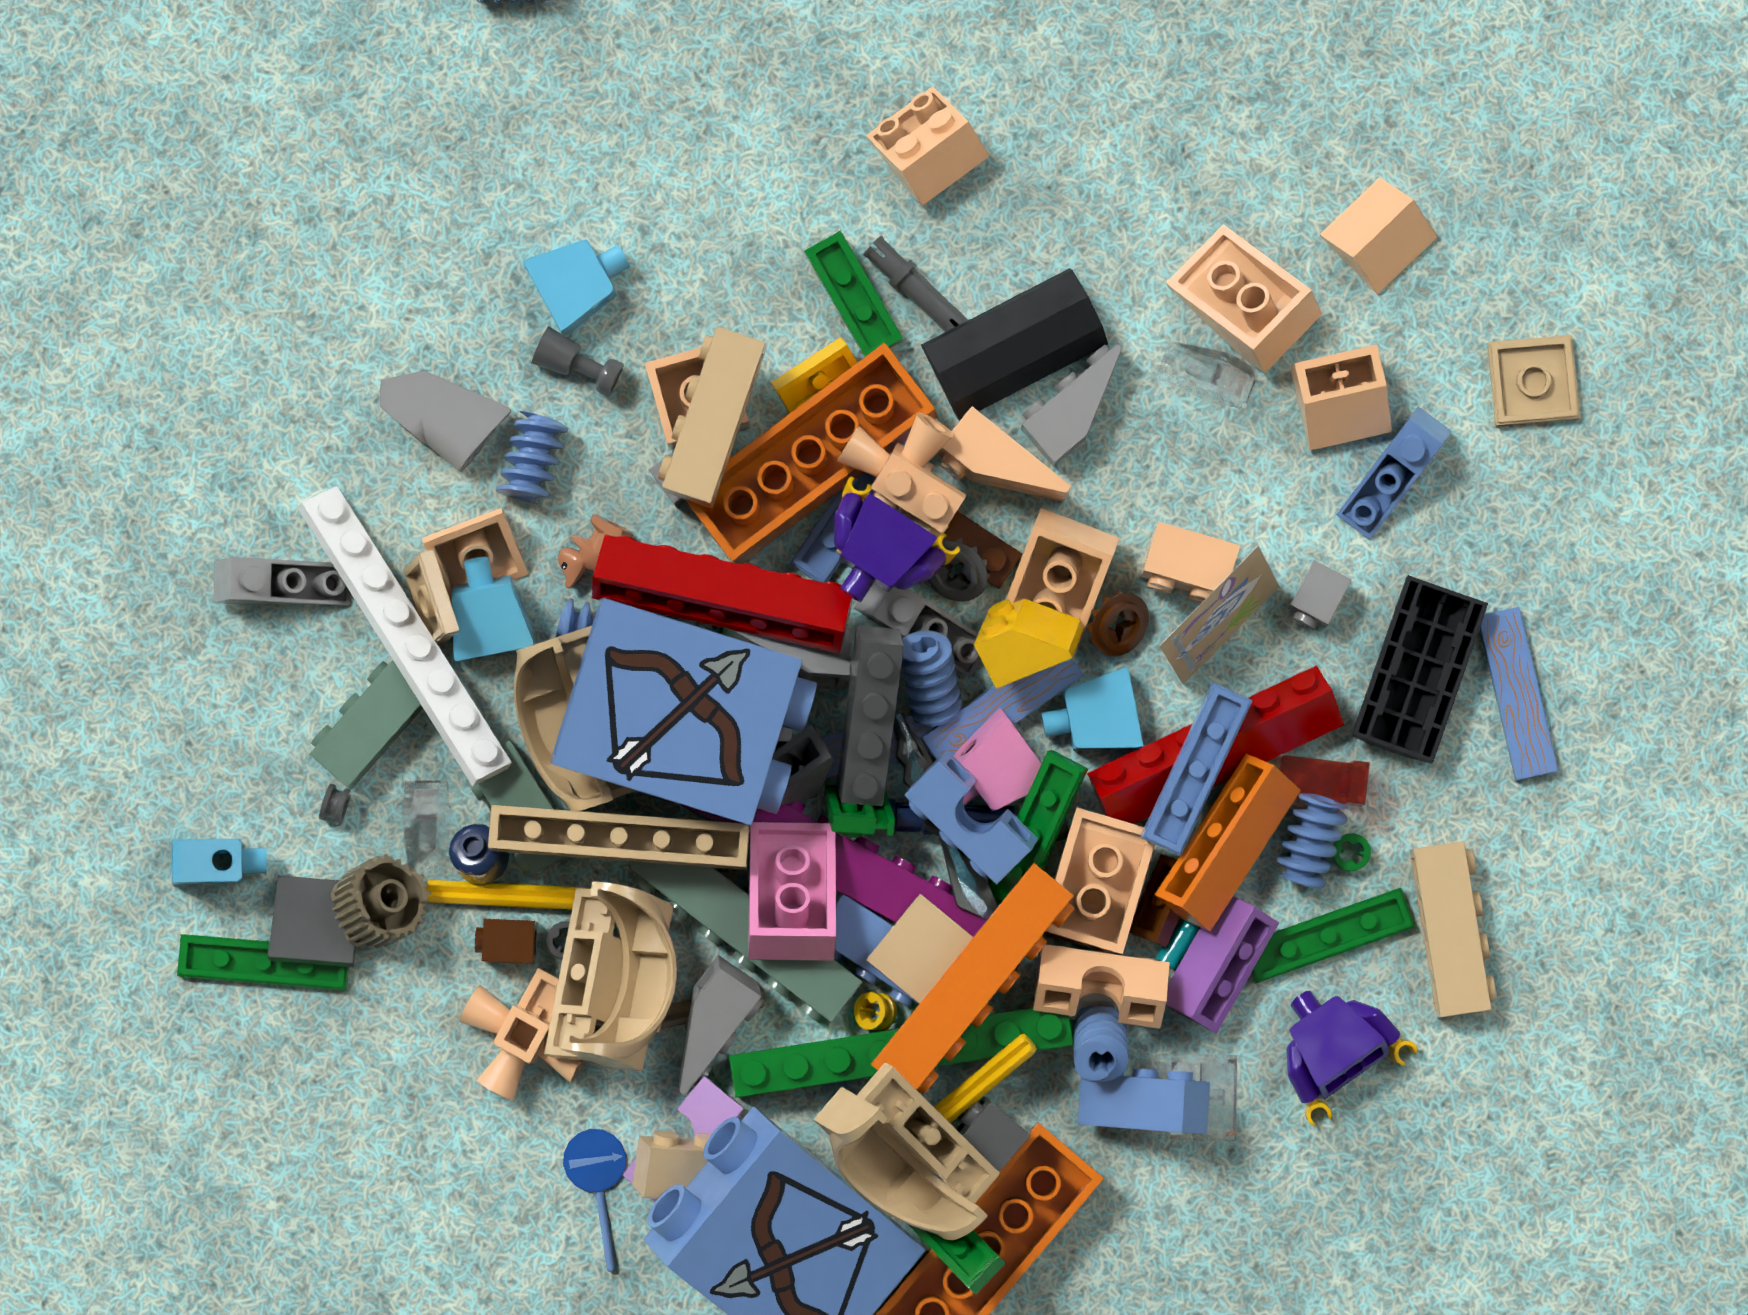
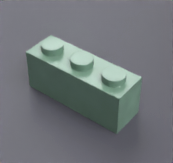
(367, 725)
(518, 789)

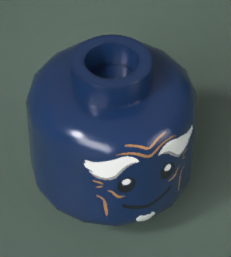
(473, 858)

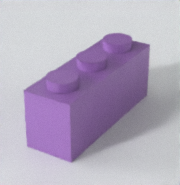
(1219, 964)

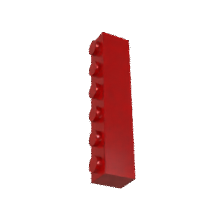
(722, 593)
(1274, 724)

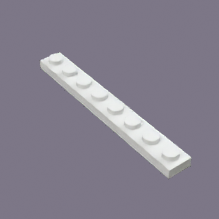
(404, 636)

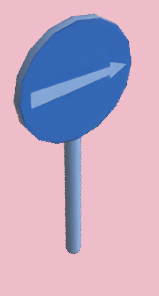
(594, 1164)

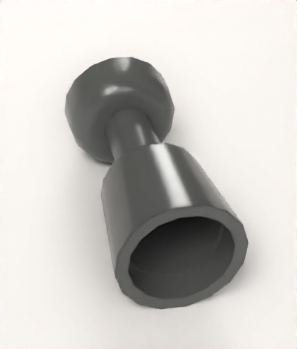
(562, 355)

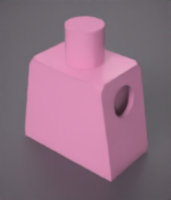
(999, 762)

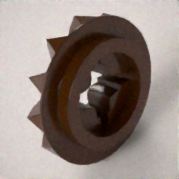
(1126, 633)

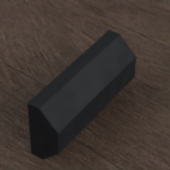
(1015, 343)
(1419, 670)

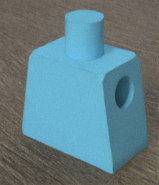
(575, 281)
(488, 614)
(1098, 714)
(193, 861)

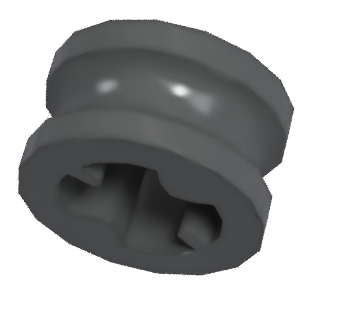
(335, 804)
(554, 932)

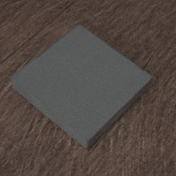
(306, 925)

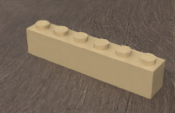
(618, 837)

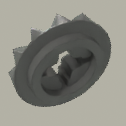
(966, 584)

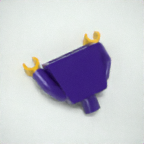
(883, 545)
(1336, 1045)

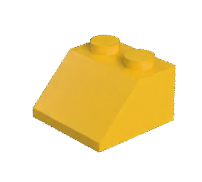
(1025, 639)

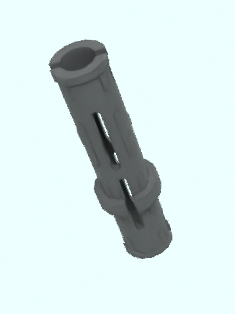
(914, 285)

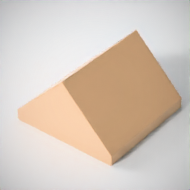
(1380, 234)
(479, 537)

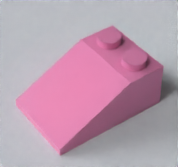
(792, 891)

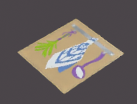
(1219, 615)

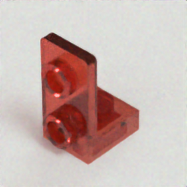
(1328, 778)

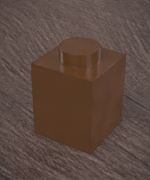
(507, 941)

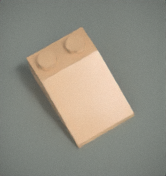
(1245, 298)
(995, 459)
(1063, 565)
(1105, 872)

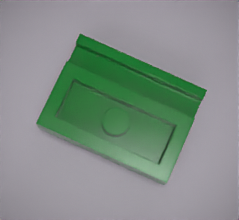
(857, 819)

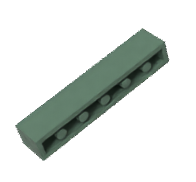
(725, 916)

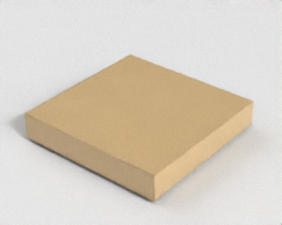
(1533, 380)
(431, 597)
(919, 948)

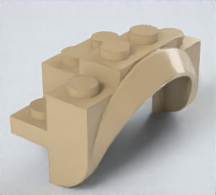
(541, 700)
(613, 980)
(890, 1145)

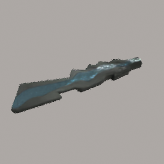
(968, 887)

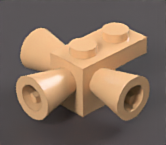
(905, 474)
(519, 1033)

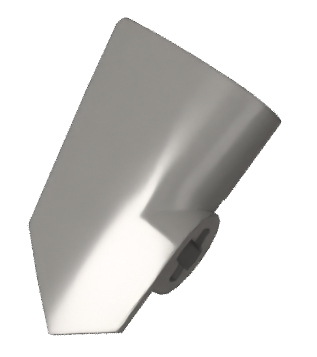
(442, 414)

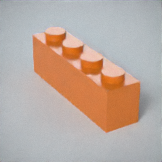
(1228, 842)

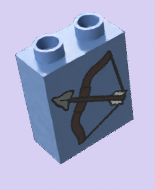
(682, 713)
(777, 1230)

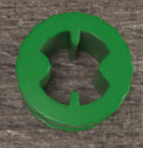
(1350, 865)

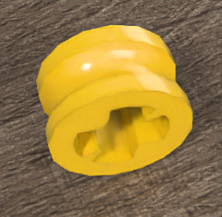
(863, 1010)

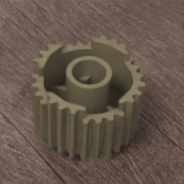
(379, 902)

